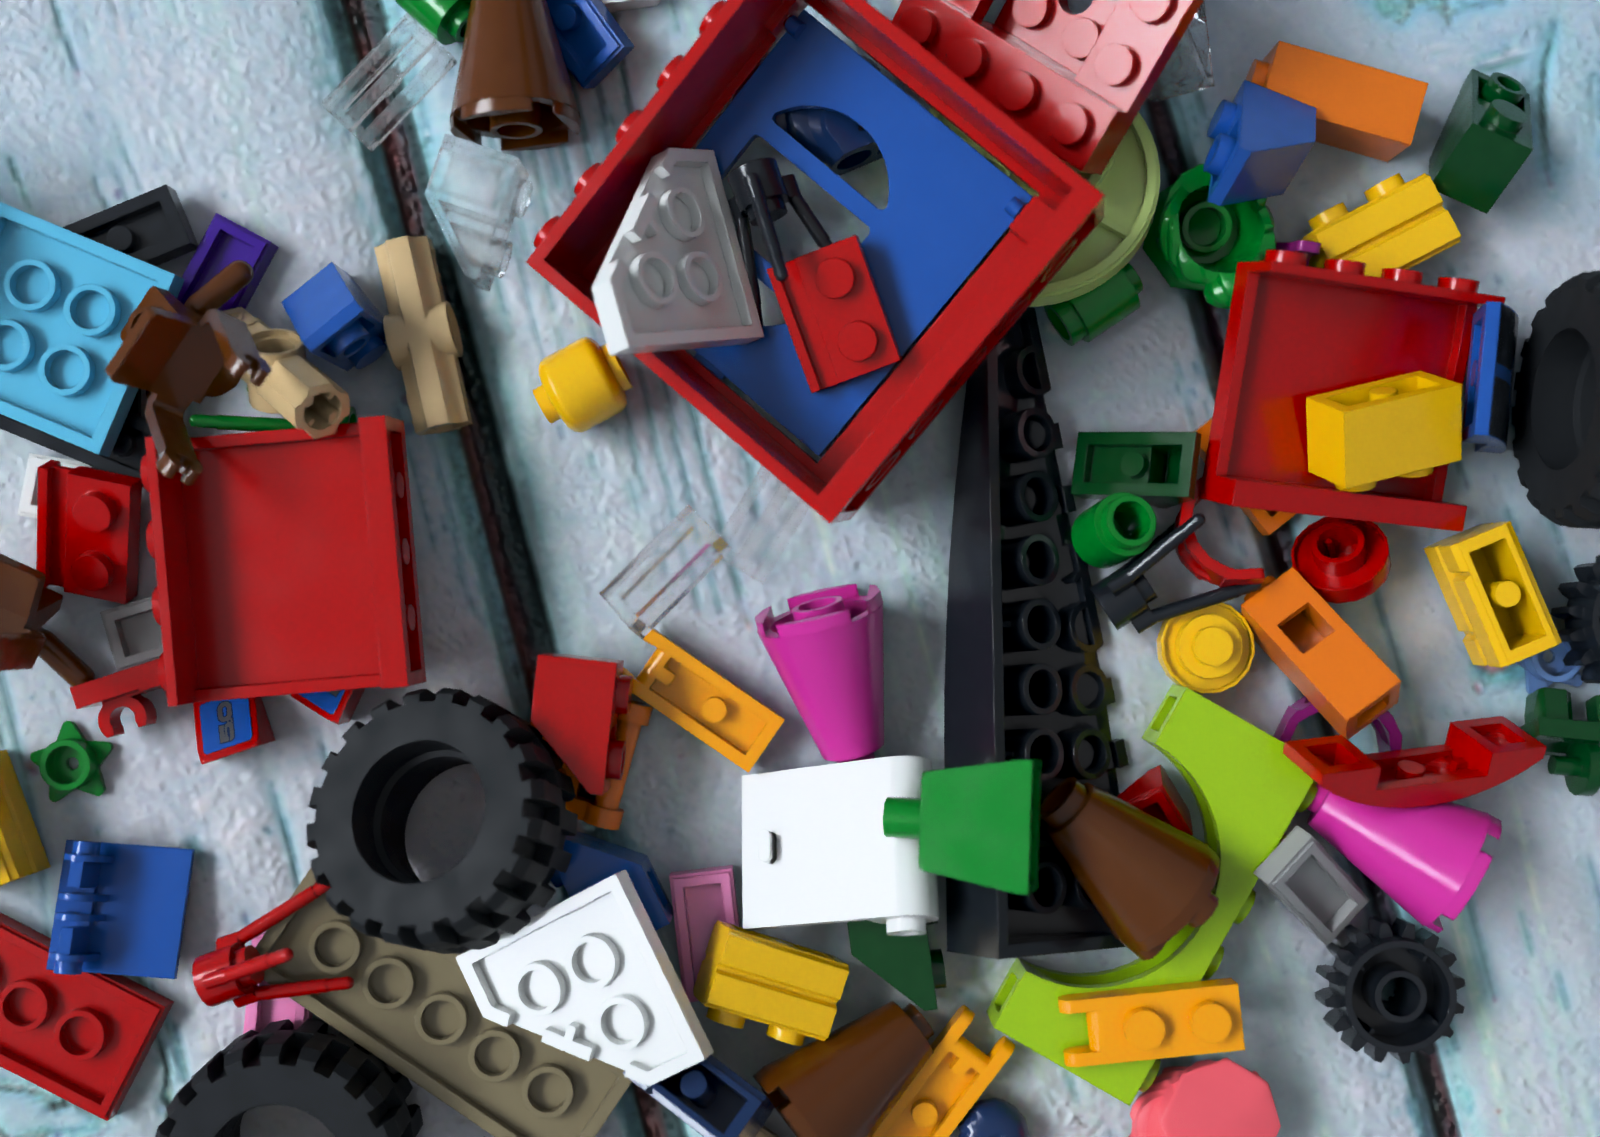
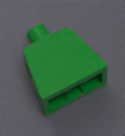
(975, 823)

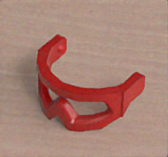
(1201, 564)

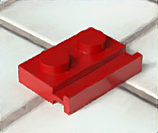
(835, 314)
(89, 531)

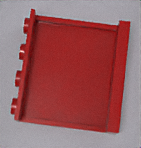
(1314, 333)
(286, 564)

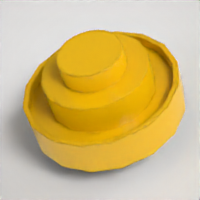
(1206, 648)

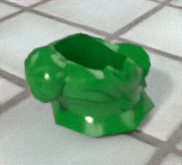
(1201, 242)

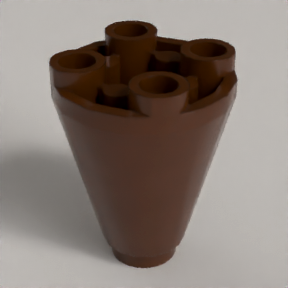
(1132, 865)

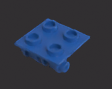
(120, 909)

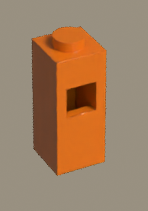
(1354, 103)
(1320, 653)

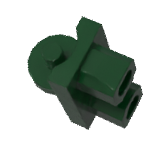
(1569, 742)

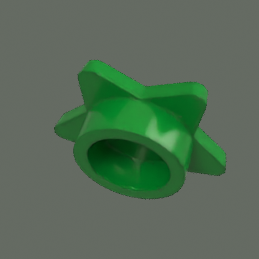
(55, 763)

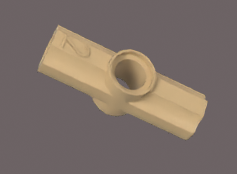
(423, 335)
(295, 384)

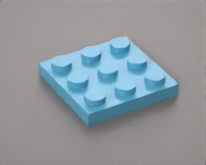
(63, 325)

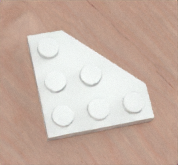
(676, 264)
(592, 984)

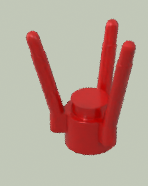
(236, 969)

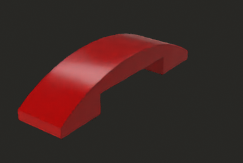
(1472, 760)

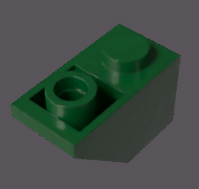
(1483, 140)
(900, 961)

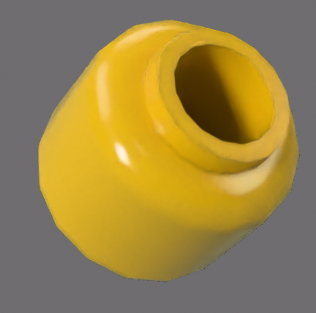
(582, 385)

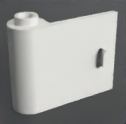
(833, 848)

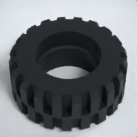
(1560, 406)
(367, 808)
(296, 1069)

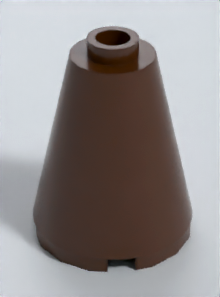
(513, 78)
(850, 1077)

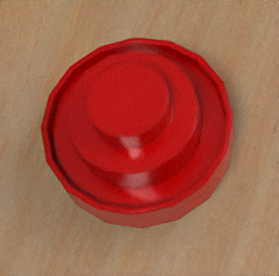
(1342, 558)

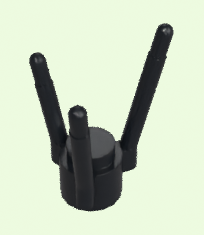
(761, 200)
(1128, 592)

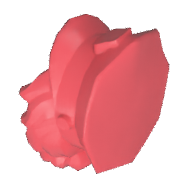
(1206, 1102)

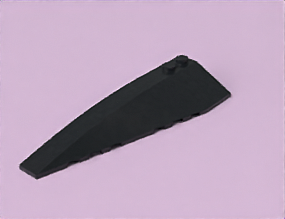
(1022, 645)

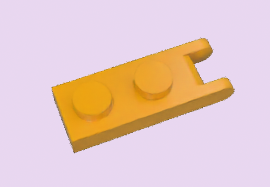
(705, 702)
(1156, 1022)
(946, 1083)

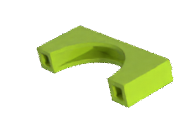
(1245, 805)

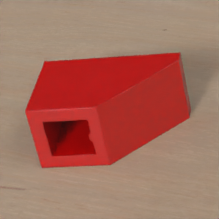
(578, 714)

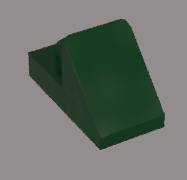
(1146, 464)

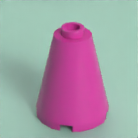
(832, 666)
(1417, 855)

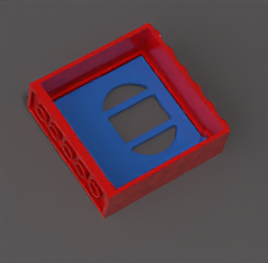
(937, 228)

